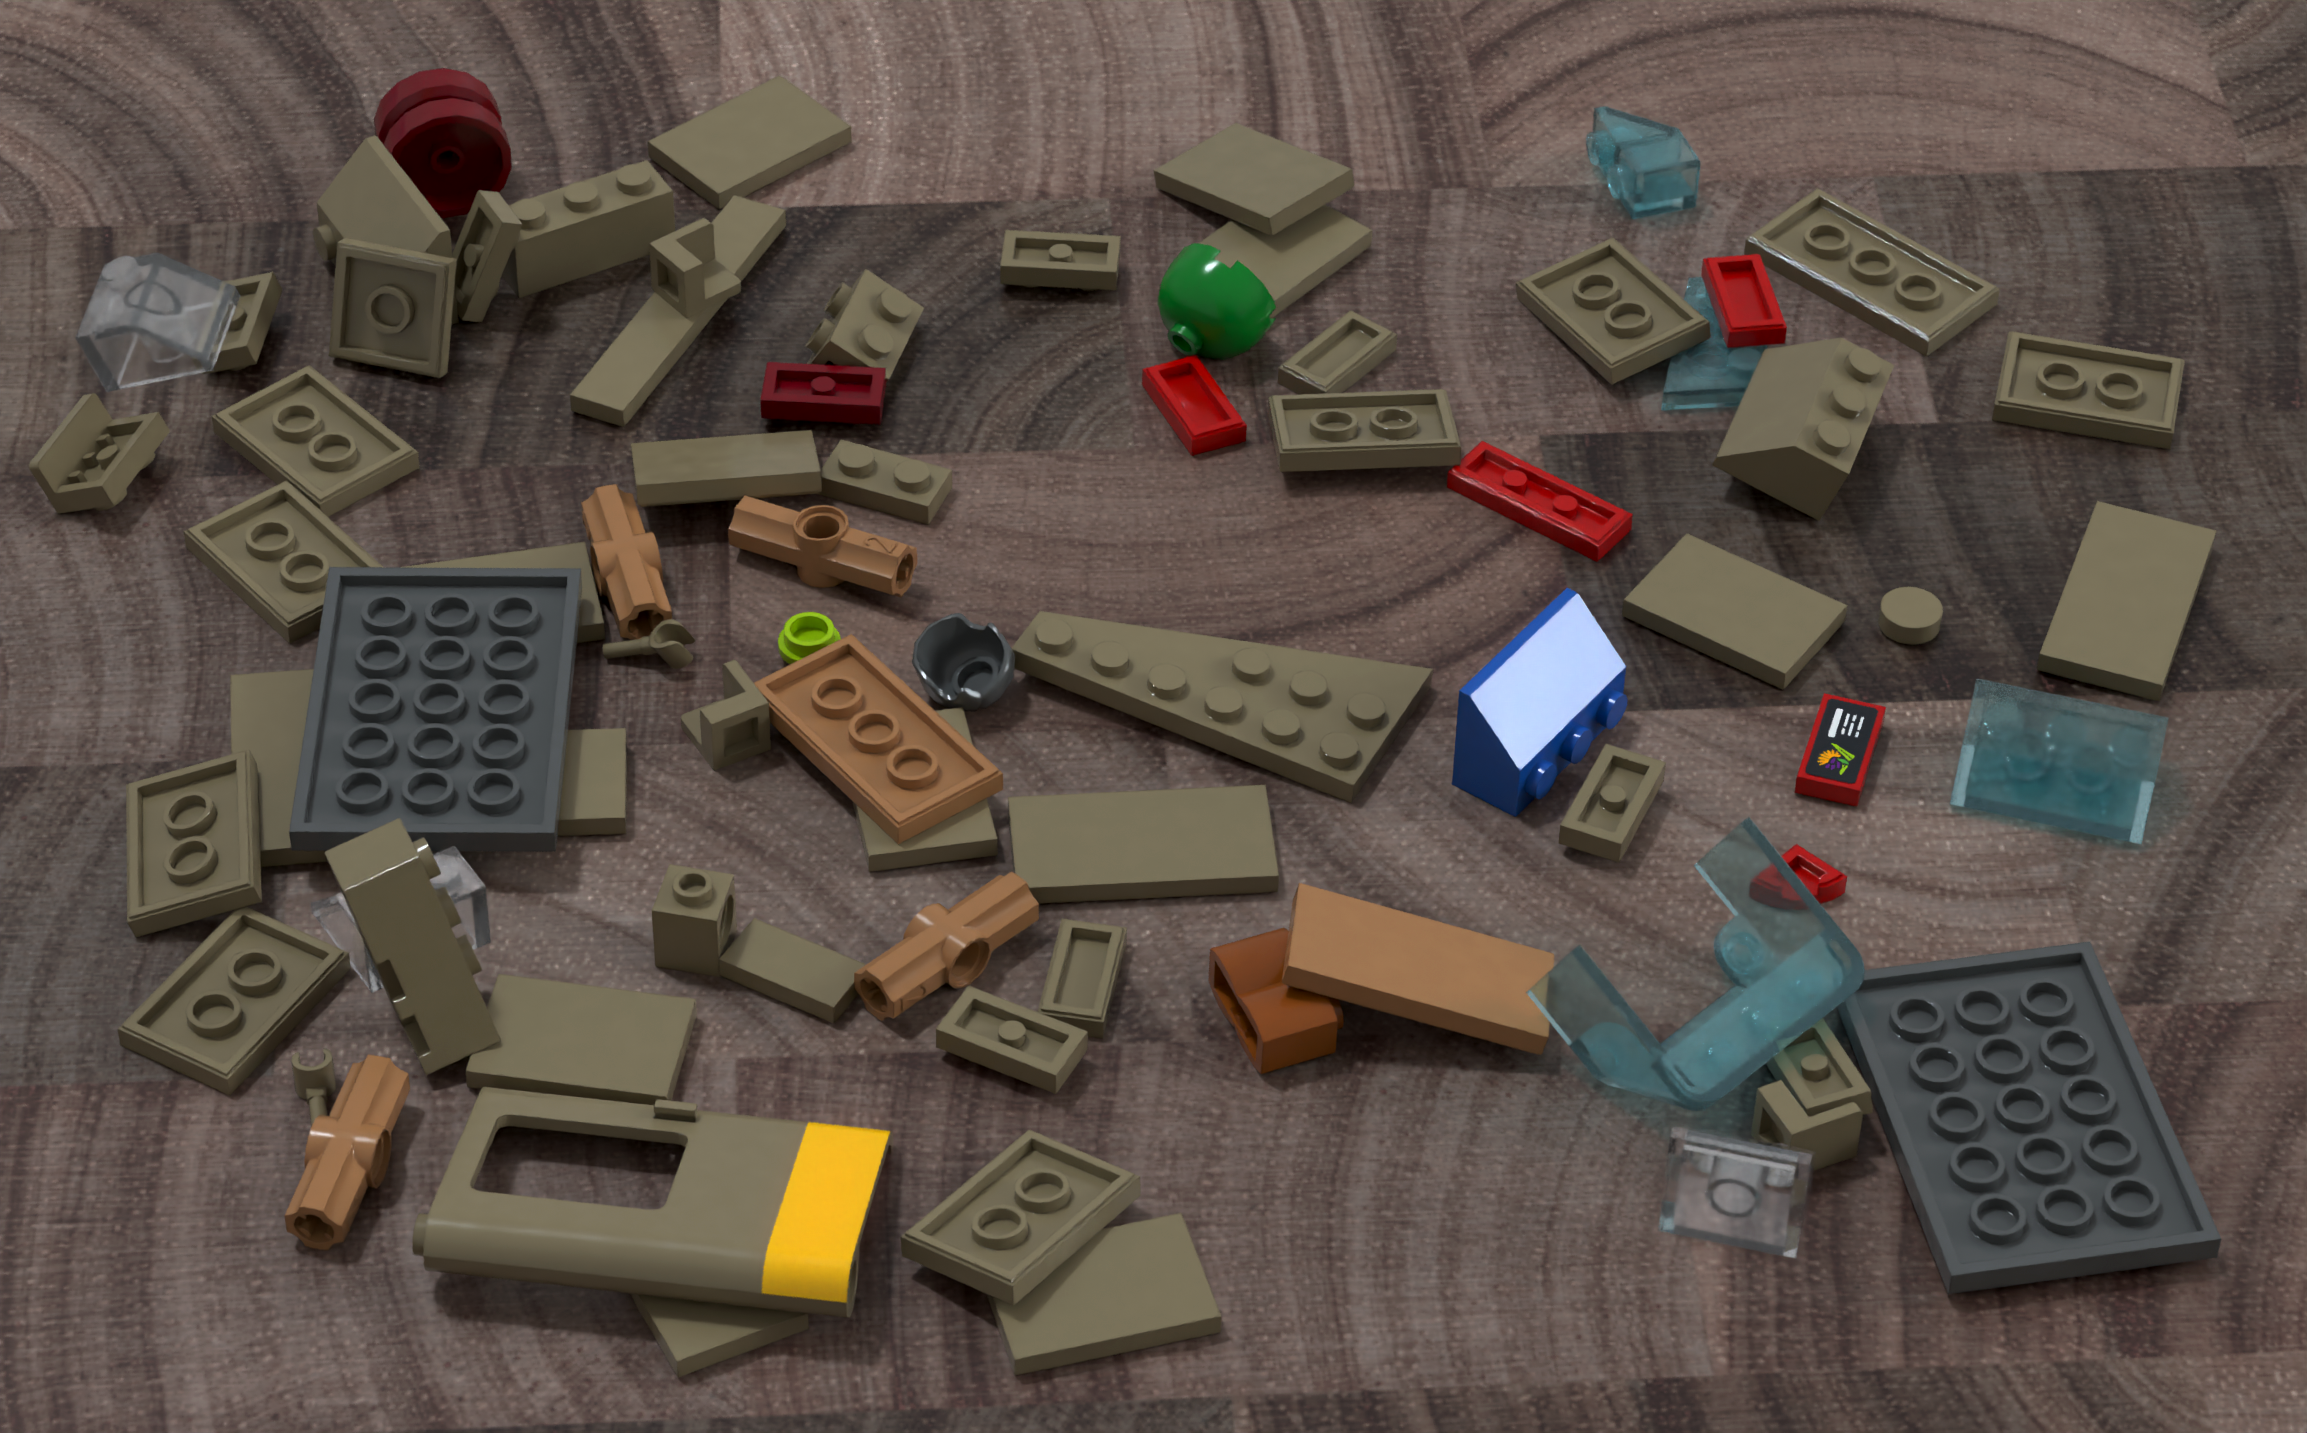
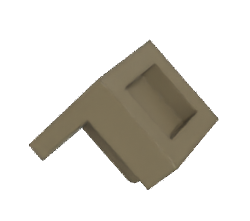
(687, 271)
(732, 726)
(1783, 1121)

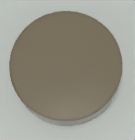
(1910, 615)

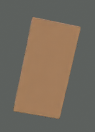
(877, 739)
(1416, 968)

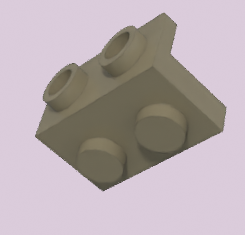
(866, 325)
(95, 457)

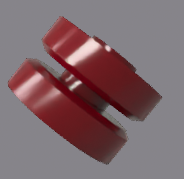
(445, 137)

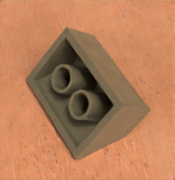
(381, 206)
(588, 227)
(1804, 421)

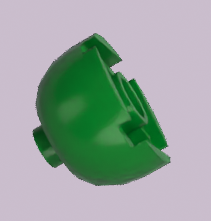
(1213, 306)

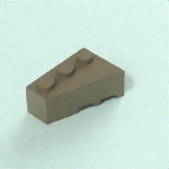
(414, 944)

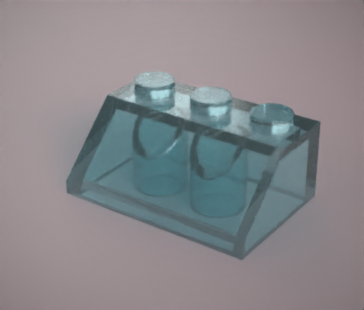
(2059, 761)

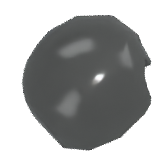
(963, 663)

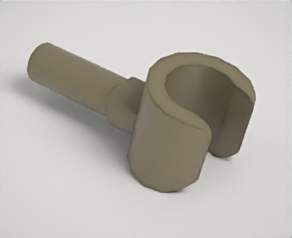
(665, 639)
(314, 1083)

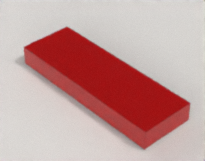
(1539, 501)

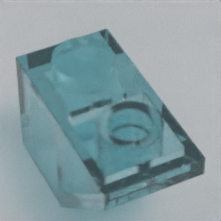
(1643, 162)

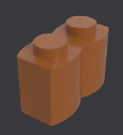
(1271, 1019)

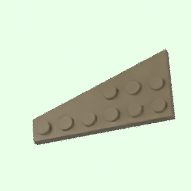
(1270, 705)

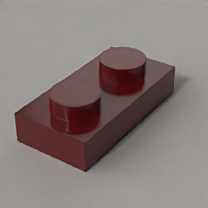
(823, 393)

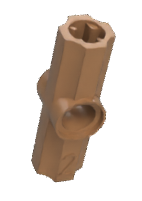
(822, 546)
(625, 562)
(946, 946)
(347, 1152)

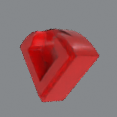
(1818, 876)

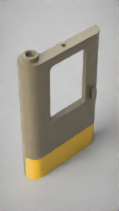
(752, 1219)

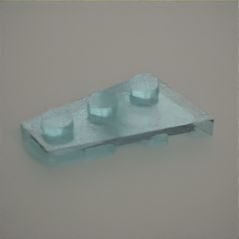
(1709, 371)

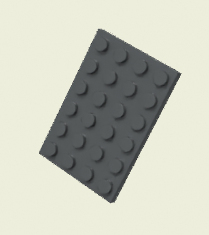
(439, 707)
(2024, 1119)

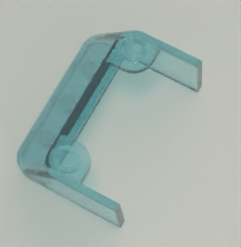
(1777, 951)

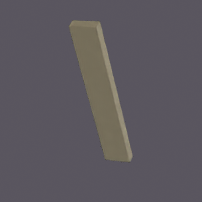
(659, 332)

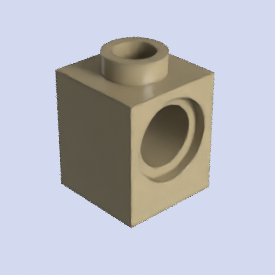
(694, 919)

